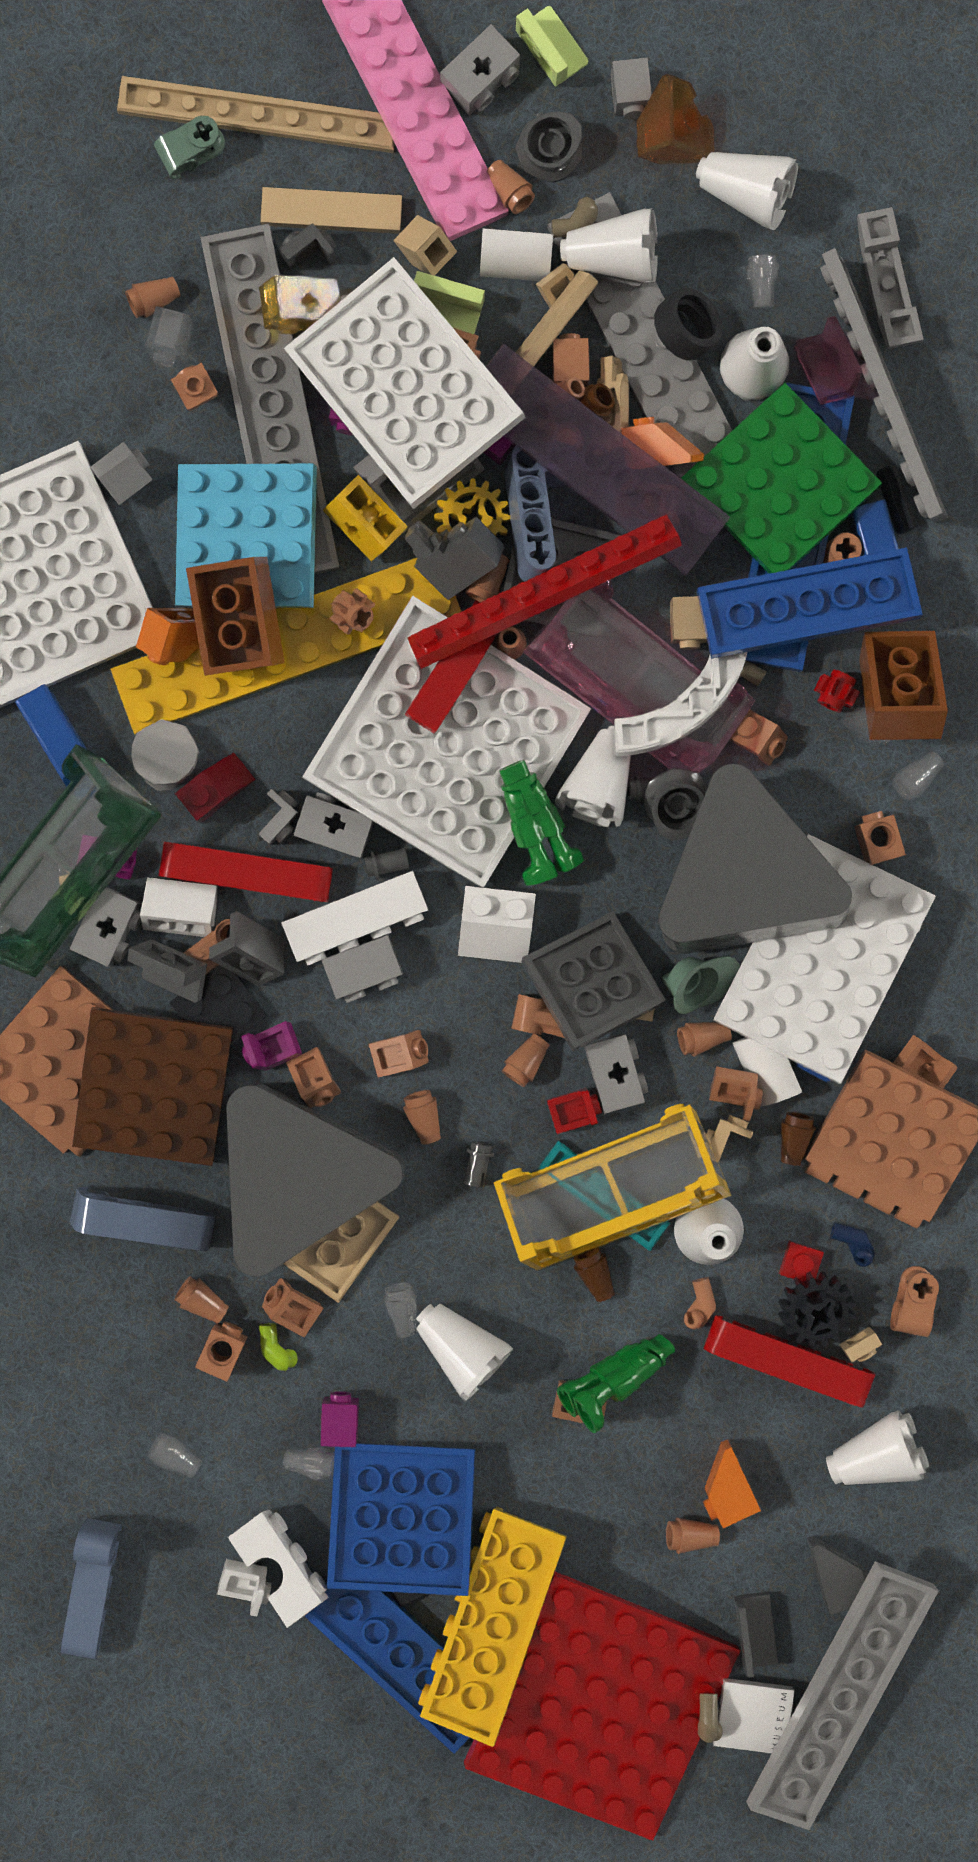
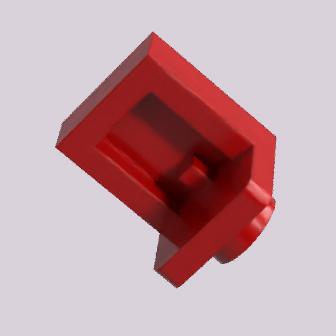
(574, 1110)

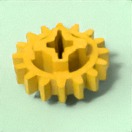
(481, 496)

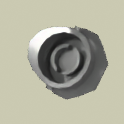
(542, 145)
(674, 801)

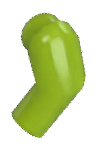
(272, 1351)

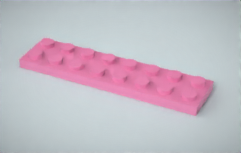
(418, 113)

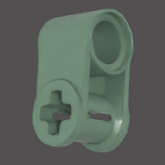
(185, 146)

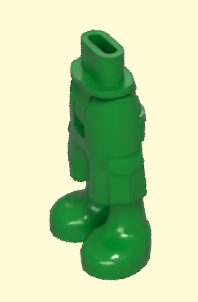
(532, 820)
(613, 1378)

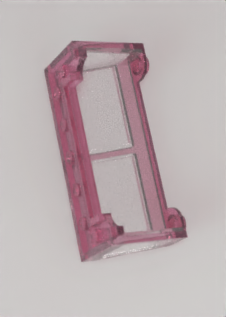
(629, 671)

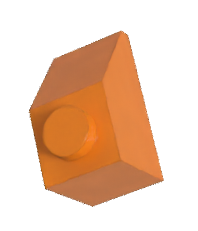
(662, 442)
(168, 635)
(728, 1489)

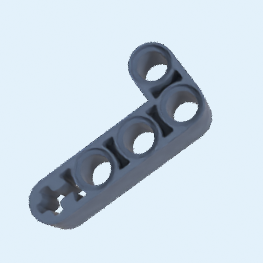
(535, 514)
(141, 1221)
(91, 1586)

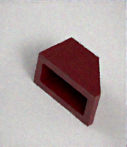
(215, 787)

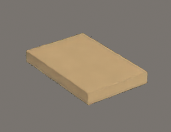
(342, 1254)

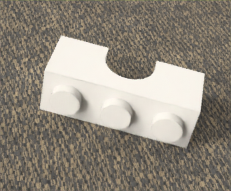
(300, 1588)

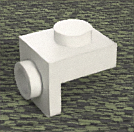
(245, 1584)

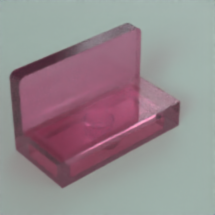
(829, 363)

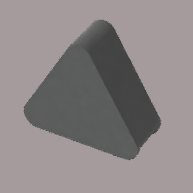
(748, 873)
(296, 1176)

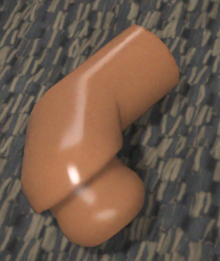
(703, 1306)

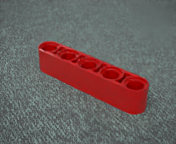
(245, 871)
(790, 1363)

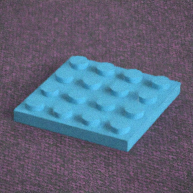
(248, 513)

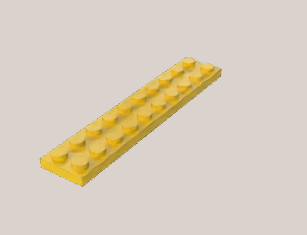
(307, 641)

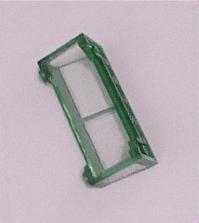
(69, 860)

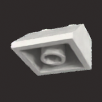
(496, 924)

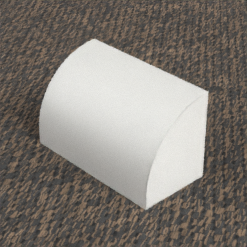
(515, 254)
(179, 907)
(773, 1071)

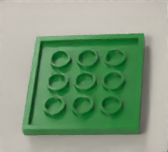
(782, 481)

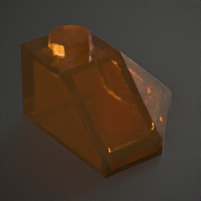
(672, 125)

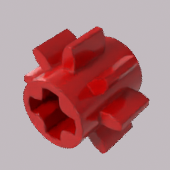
(836, 691)

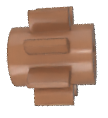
(352, 611)

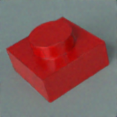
(800, 1260)

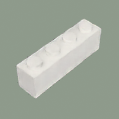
(354, 917)

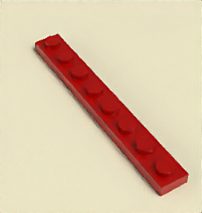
(544, 591)

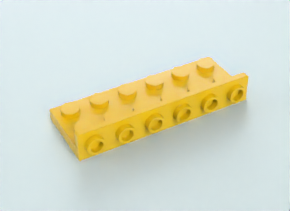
(492, 1626)

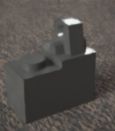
(454, 557)

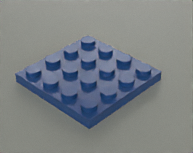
(401, 1519)

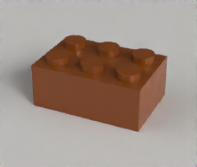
(235, 615)
(903, 685)

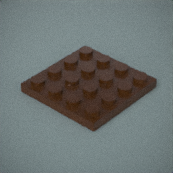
(152, 1086)

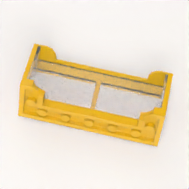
(611, 1190)

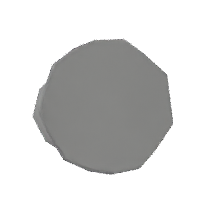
(164, 754)

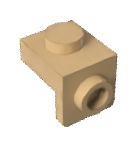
(720, 1136)

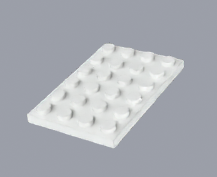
(404, 383)
(822, 988)

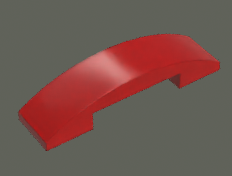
(446, 685)

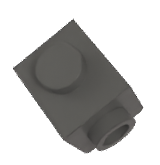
(301, 245)

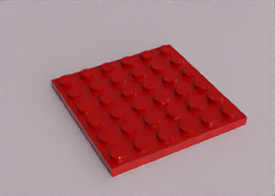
(605, 1707)

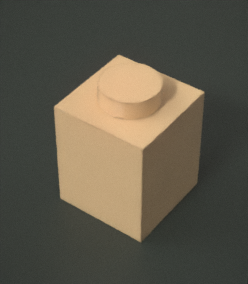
(425, 245)
(686, 623)

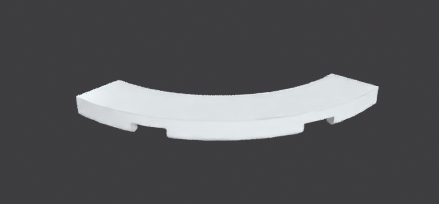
(685, 714)

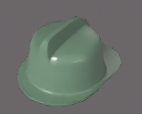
(700, 982)

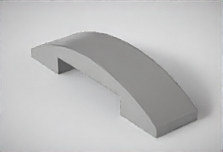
(886, 279)

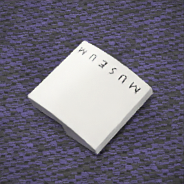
(753, 1714)

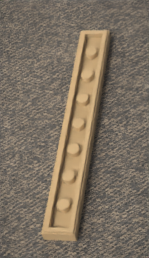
(255, 114)

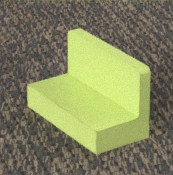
(550, 44)
(455, 301)

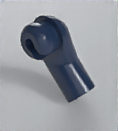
(858, 1243)

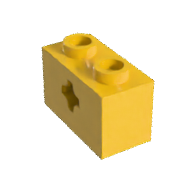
(365, 518)

